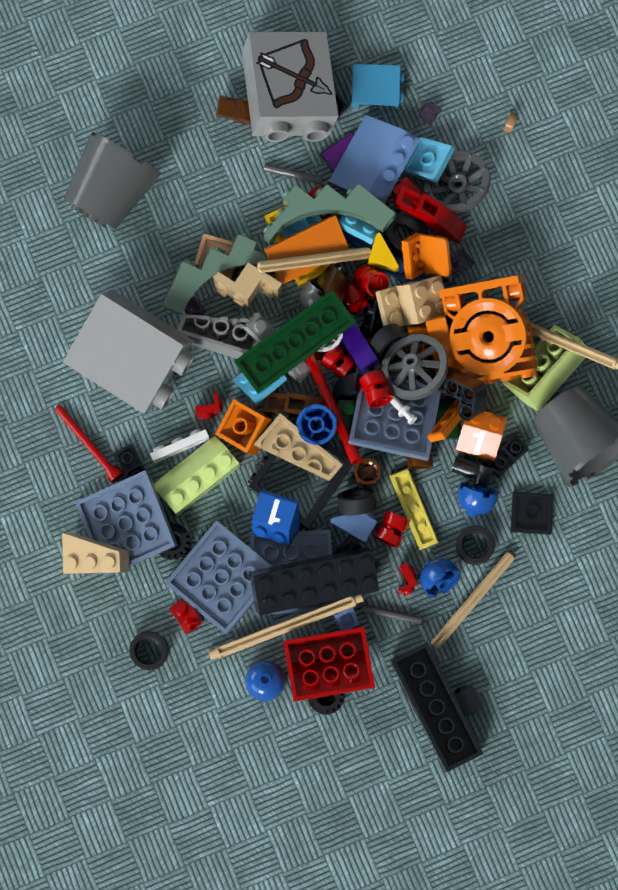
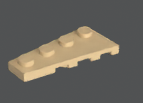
(285, 442)

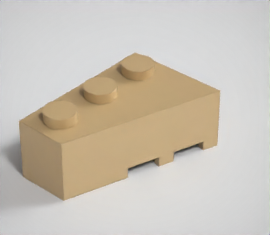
(91, 556)

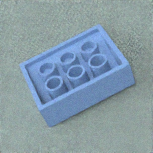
(374, 158)

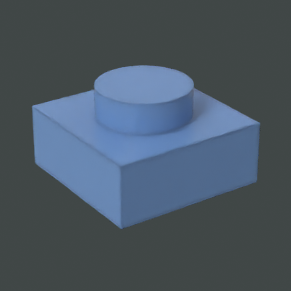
(346, 619)

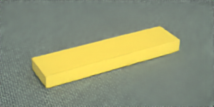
(413, 509)

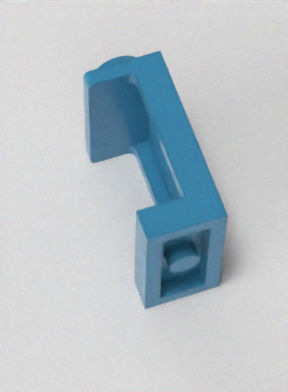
(376, 85)

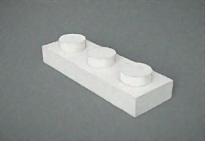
(179, 445)

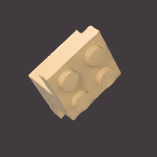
(247, 286)
(411, 302)

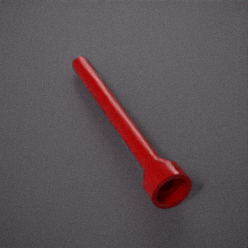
(113, 472)

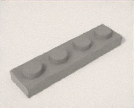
(260, 329)

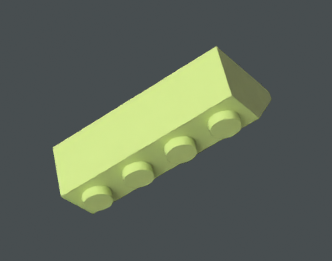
(555, 367)
(196, 475)

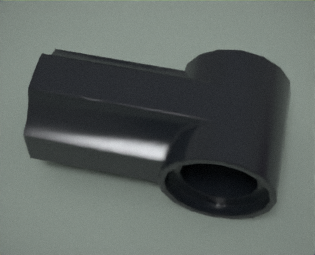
(478, 472)

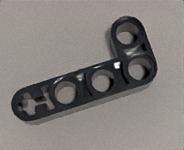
(461, 386)

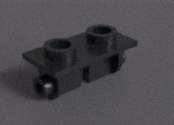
(372, 313)

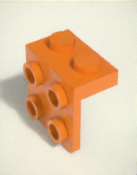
(426, 255)

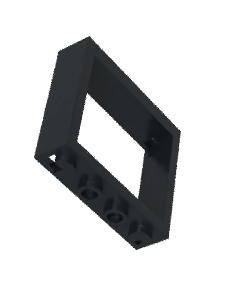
(306, 522)

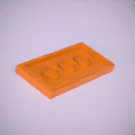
(318, 238)

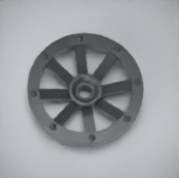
(461, 180)
(416, 368)

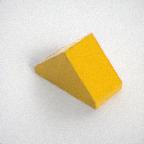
(381, 255)

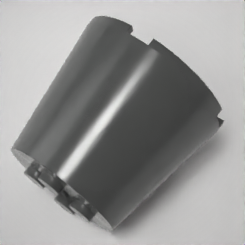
(108, 182)
(578, 435)

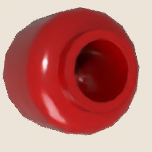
(355, 299)

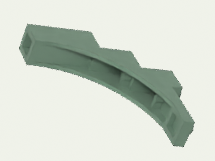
(358, 204)
(190, 278)

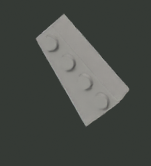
(218, 334)

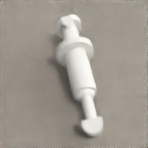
(403, 410)

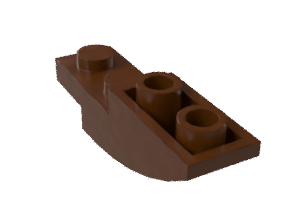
(233, 109)
(289, 403)

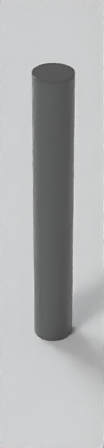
(292, 173)
(391, 614)

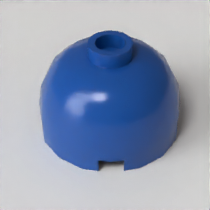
(317, 424)
(476, 498)
(438, 576)
(265, 681)

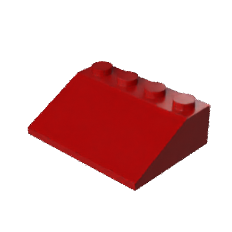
(329, 664)

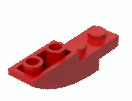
(432, 212)

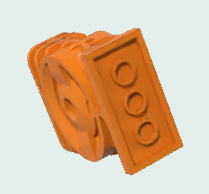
(520, 359)

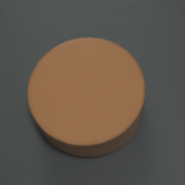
(510, 122)

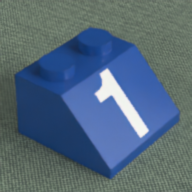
(276, 518)

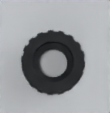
(406, 219)

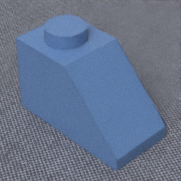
(355, 525)

